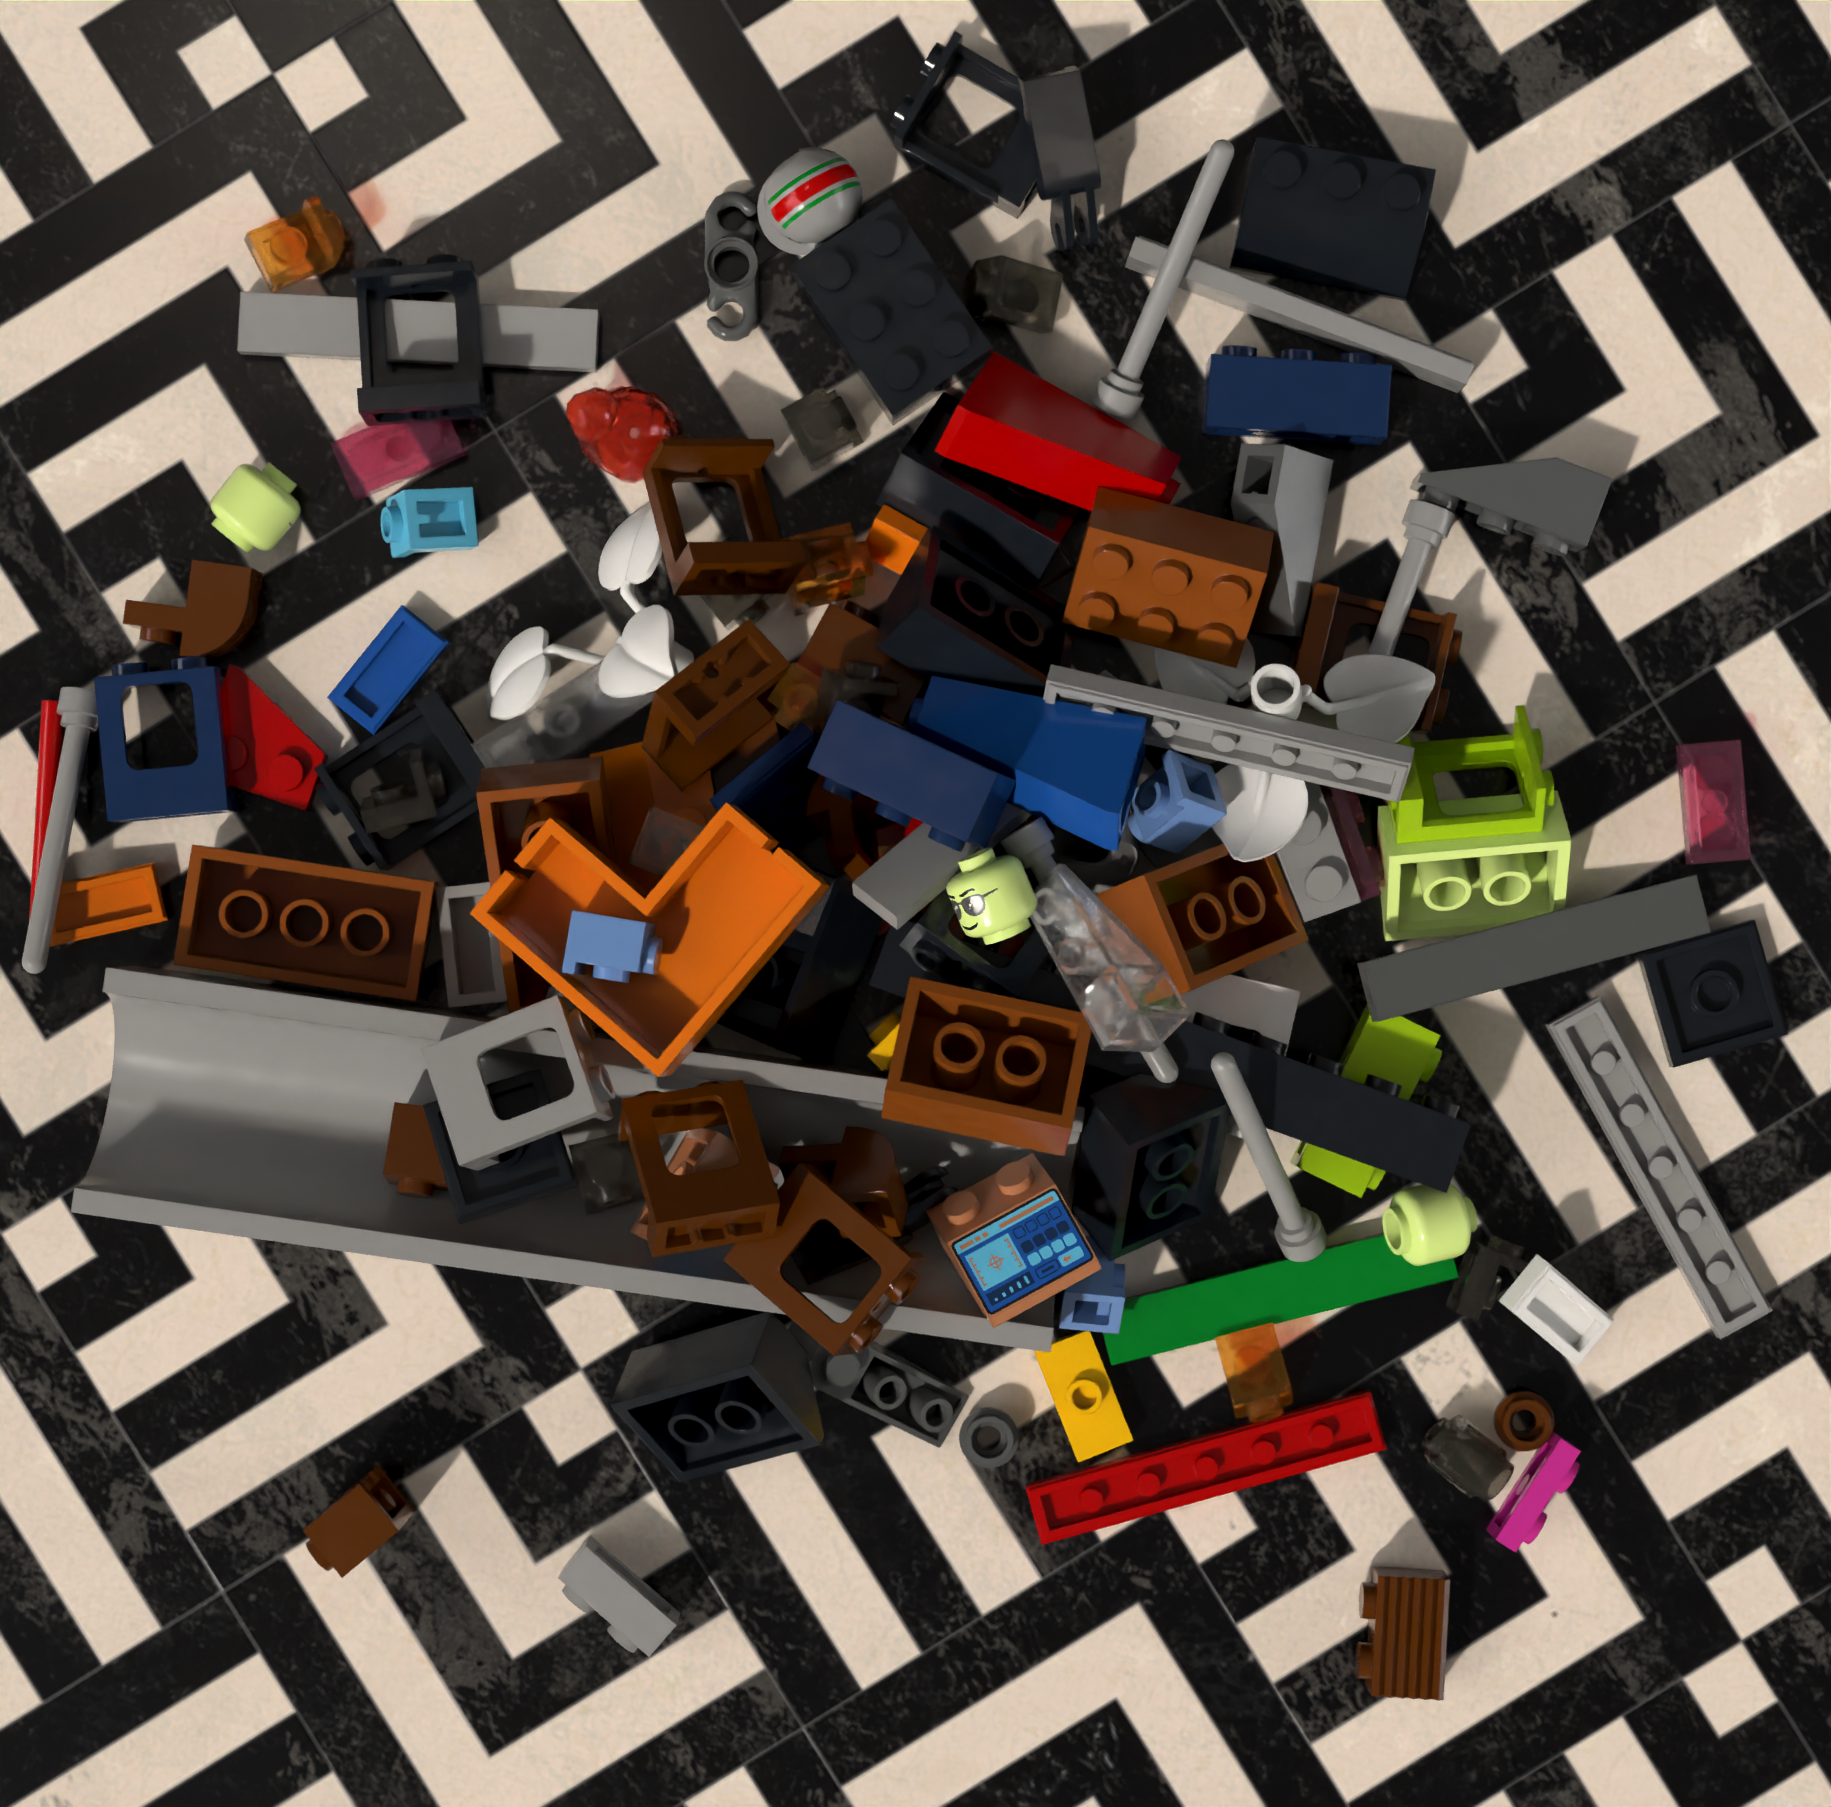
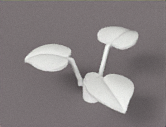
(638, 662)
(1367, 692)

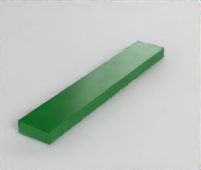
(1264, 1295)

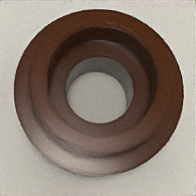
(1536, 1434)

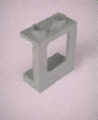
(465, 1099)

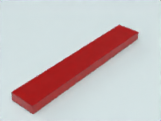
(1205, 1466)

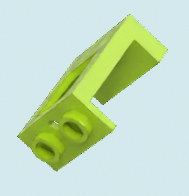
(1418, 812)

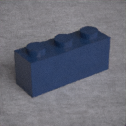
(1296, 396)
(910, 777)

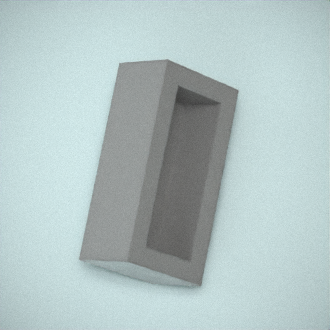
(468, 948)
(609, 1587)

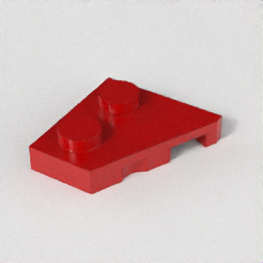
(265, 746)

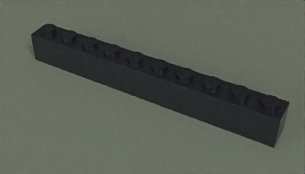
(1291, 1096)

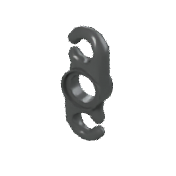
(746, 290)

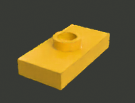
(885, 1038)
(1083, 1395)

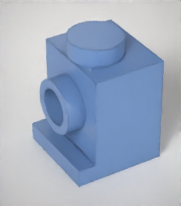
(1176, 803)
(612, 946)
(1096, 1300)

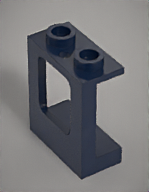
(166, 791)

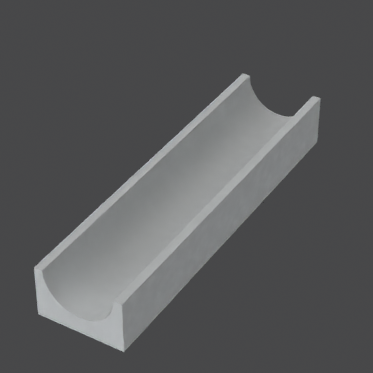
(276, 1117)

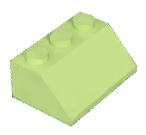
(1472, 881)

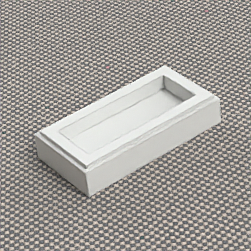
(1556, 1310)

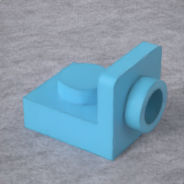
(430, 521)

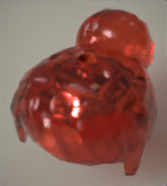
(604, 423)

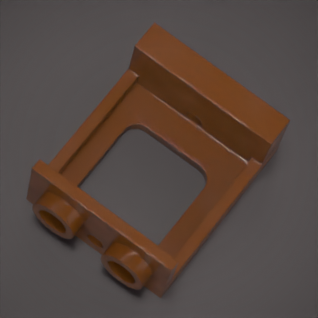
(720, 568)
(1326, 632)
(704, 718)
(803, 1202)
(709, 1205)

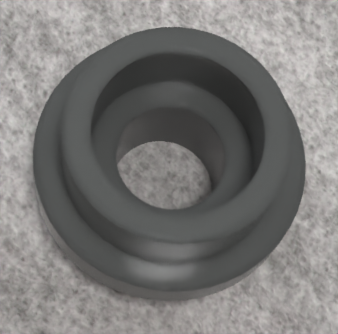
(988, 1456)

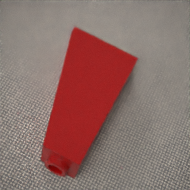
(1052, 441)

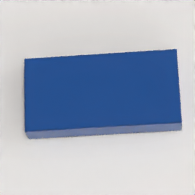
(389, 670)

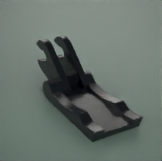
(1063, 152)
(827, 1254)

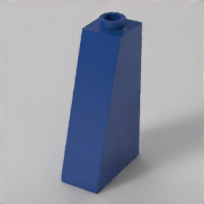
(1066, 759)

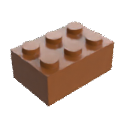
(1168, 577)
(1209, 915)
(987, 1066)

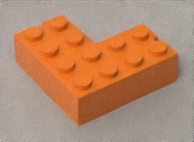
(715, 909)

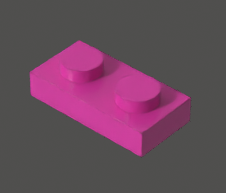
(1522, 1512)

